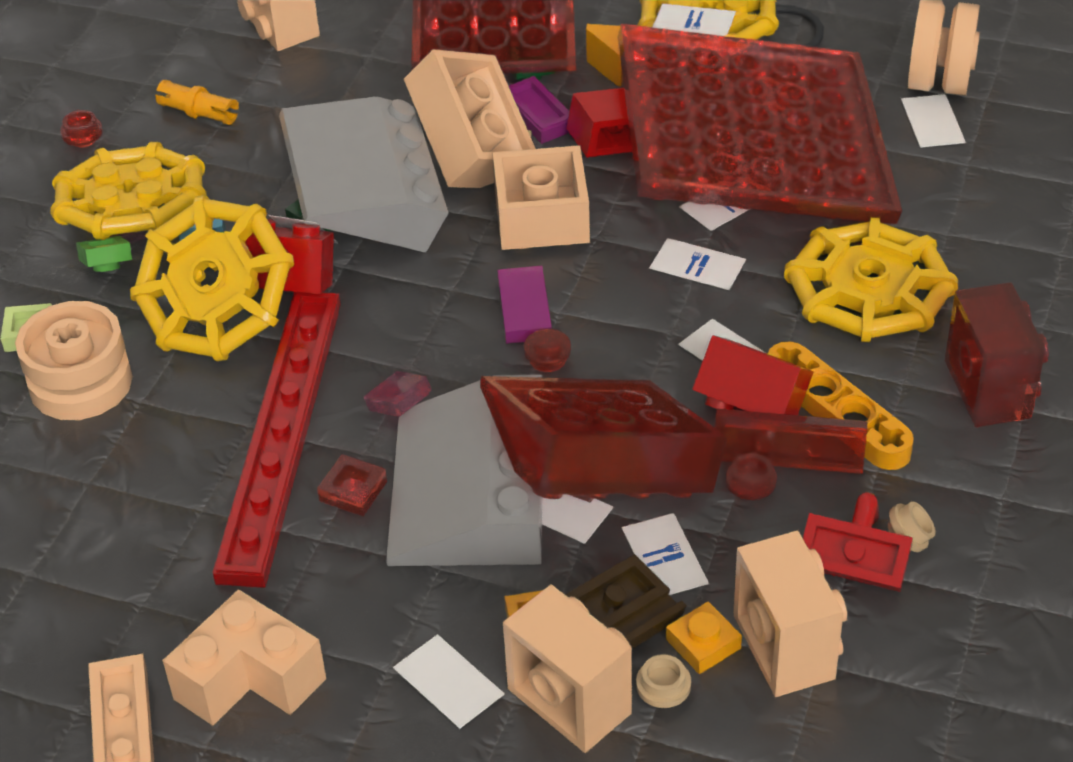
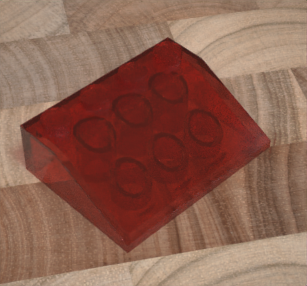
(520, 33)
(602, 437)

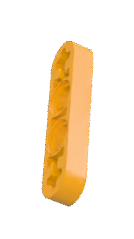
(848, 399)

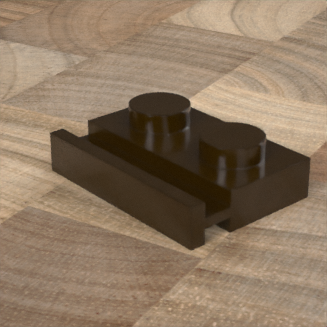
(630, 600)

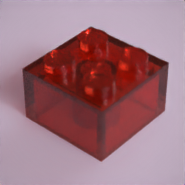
(995, 354)

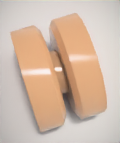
(944, 47)
(74, 360)

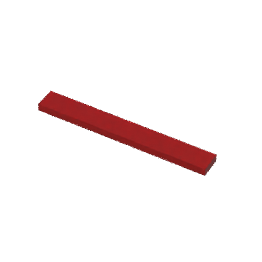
(277, 442)

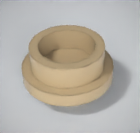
(913, 522)
(663, 681)

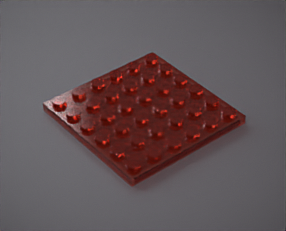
(754, 125)

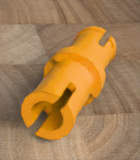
(197, 102)

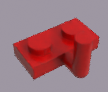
(857, 549)

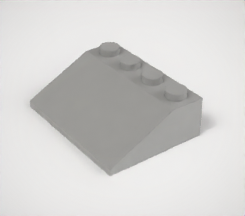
(365, 170)
(458, 489)

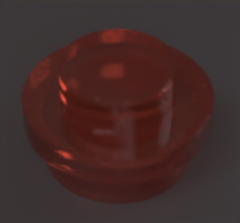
(81, 128)
(547, 349)
(751, 477)

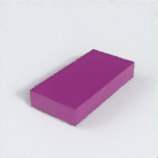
(540, 109)
(523, 302)

